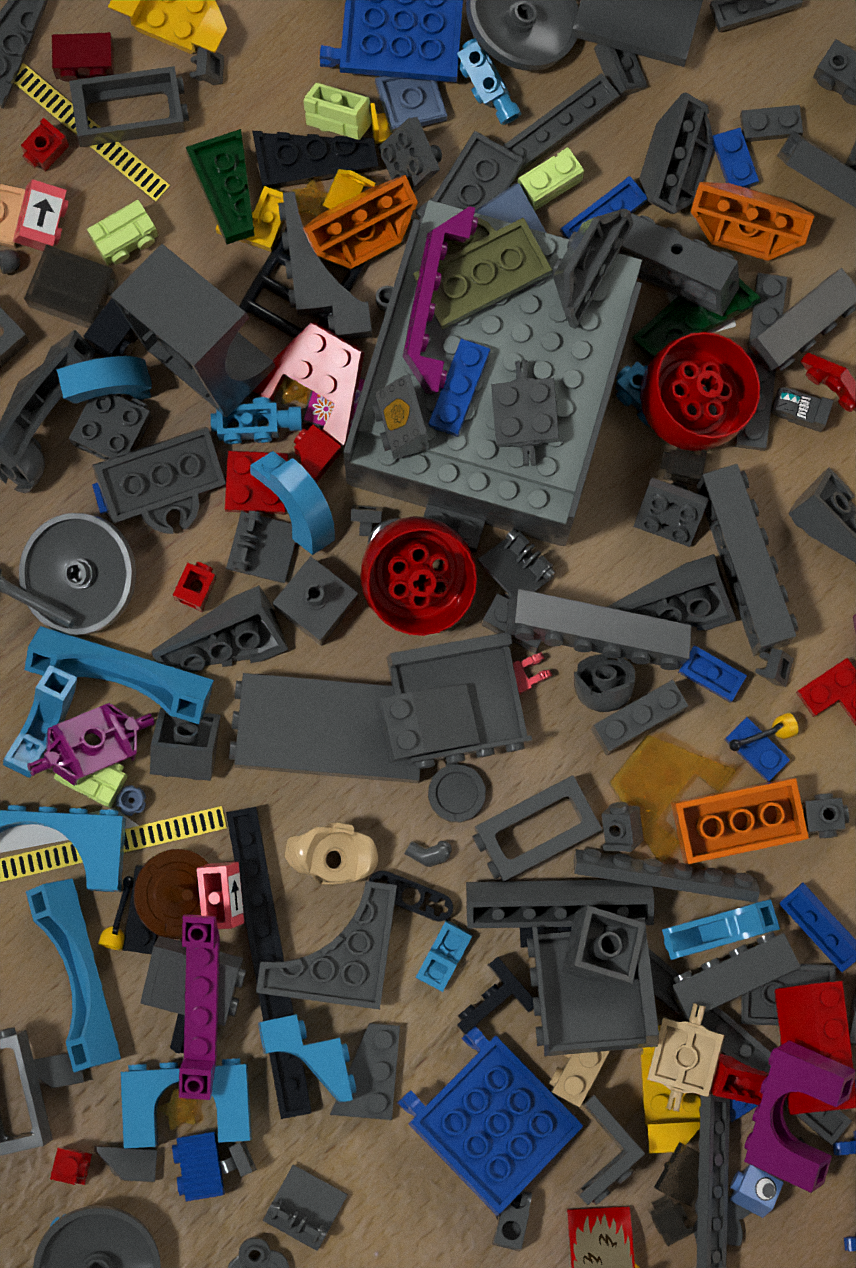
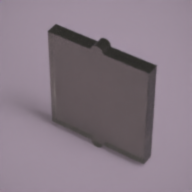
(681, 1175)

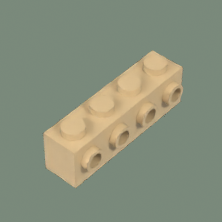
(577, 1076)

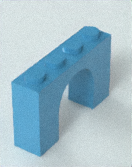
(143, 1089)

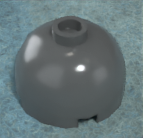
(28, 470)
(604, 683)

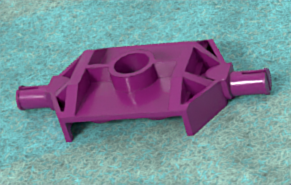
(74, 758)

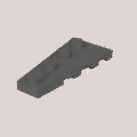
(17, 27)

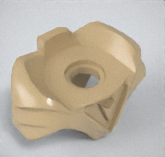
(309, 853)

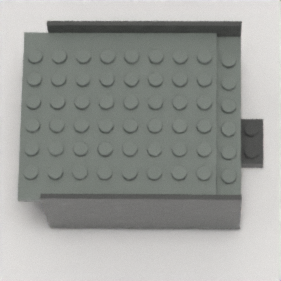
(466, 476)

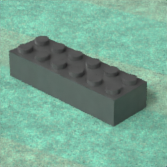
(746, 560)

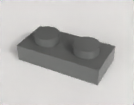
(771, 123)

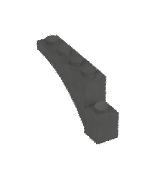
(314, 285)
(37, 395)

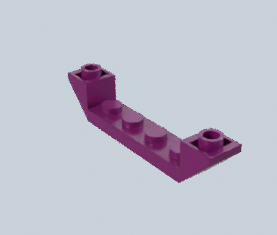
(427, 370)
(202, 946)

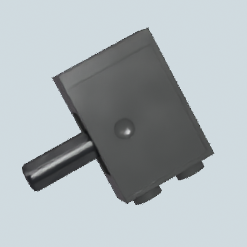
(167, 979)

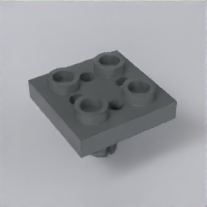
(410, 154)
(672, 506)

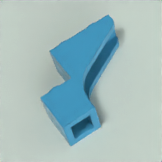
(720, 929)
(323, 1058)

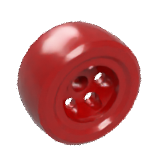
(730, 384)
(440, 607)

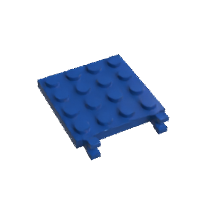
(399, 39)
(493, 1123)

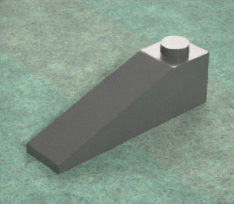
(828, 514)
(686, 595)
(232, 632)

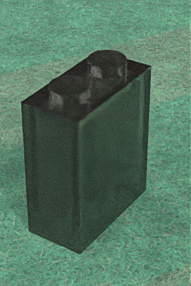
(70, 287)

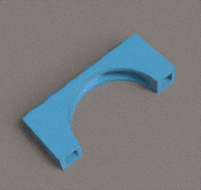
(95, 837)

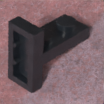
(495, 996)

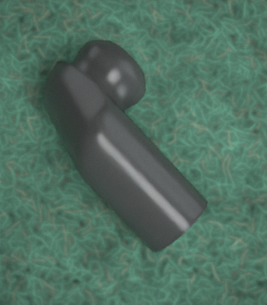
(431, 856)

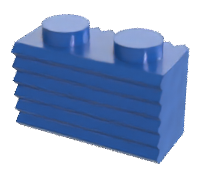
(199, 1166)

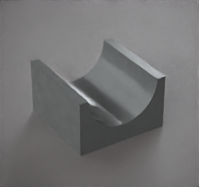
(641, 27)
(192, 330)

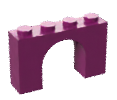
(771, 1142)

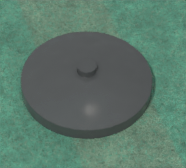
(524, 32)
(81, 569)
(97, 1239)

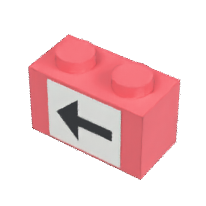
(40, 215)
(221, 893)

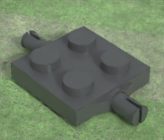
(525, 412)

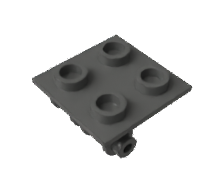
(261, 547)
(515, 564)
(305, 1207)

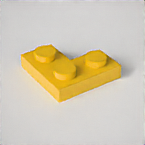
(265, 220)

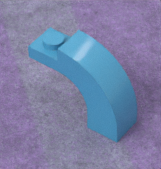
(105, 377)
(301, 496)
(49, 708)

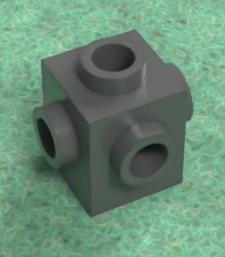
(815, 820)

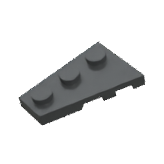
(373, 1075)

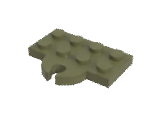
(486, 270)

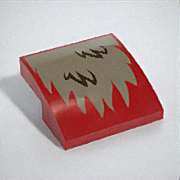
(601, 1237)

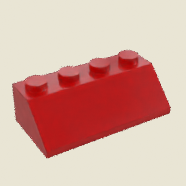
(818, 1021)

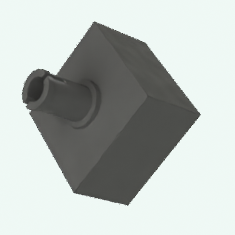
(315, 600)

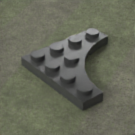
(347, 968)

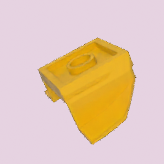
(176, 22)
(664, 1125)

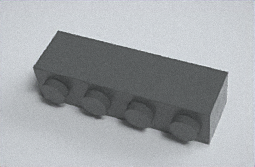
(805, 320)
(734, 976)

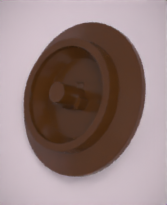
(168, 890)

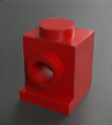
(44, 156)
(195, 573)
(71, 1166)

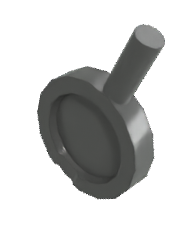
(456, 793)

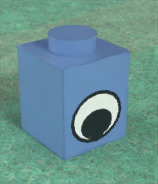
(755, 1190)

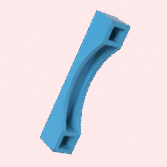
(175, 690)
(91, 1033)

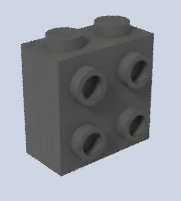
(111, 426)

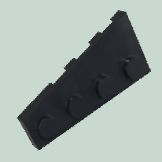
(298, 158)

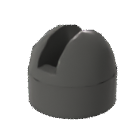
(9, 261)
(383, 295)

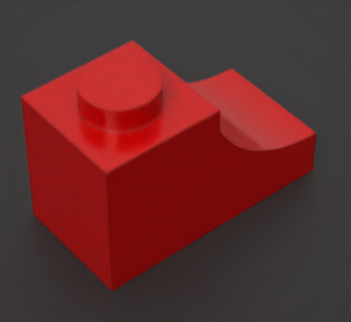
(316, 451)
(738, 1081)

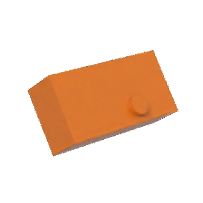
(739, 820)

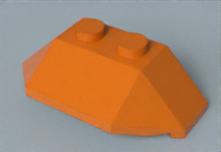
(750, 220)
(363, 224)

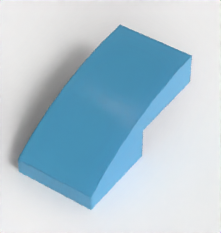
(444, 955)

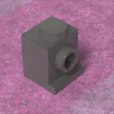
(622, 827)

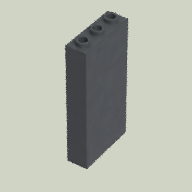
(313, 729)

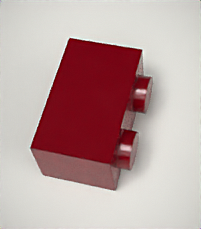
(82, 55)

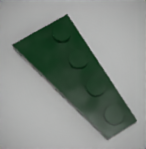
(223, 178)
(685, 317)

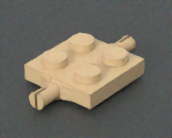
(686, 1057)

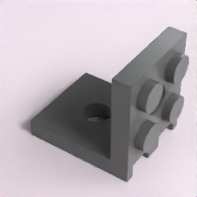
(619, 1167)

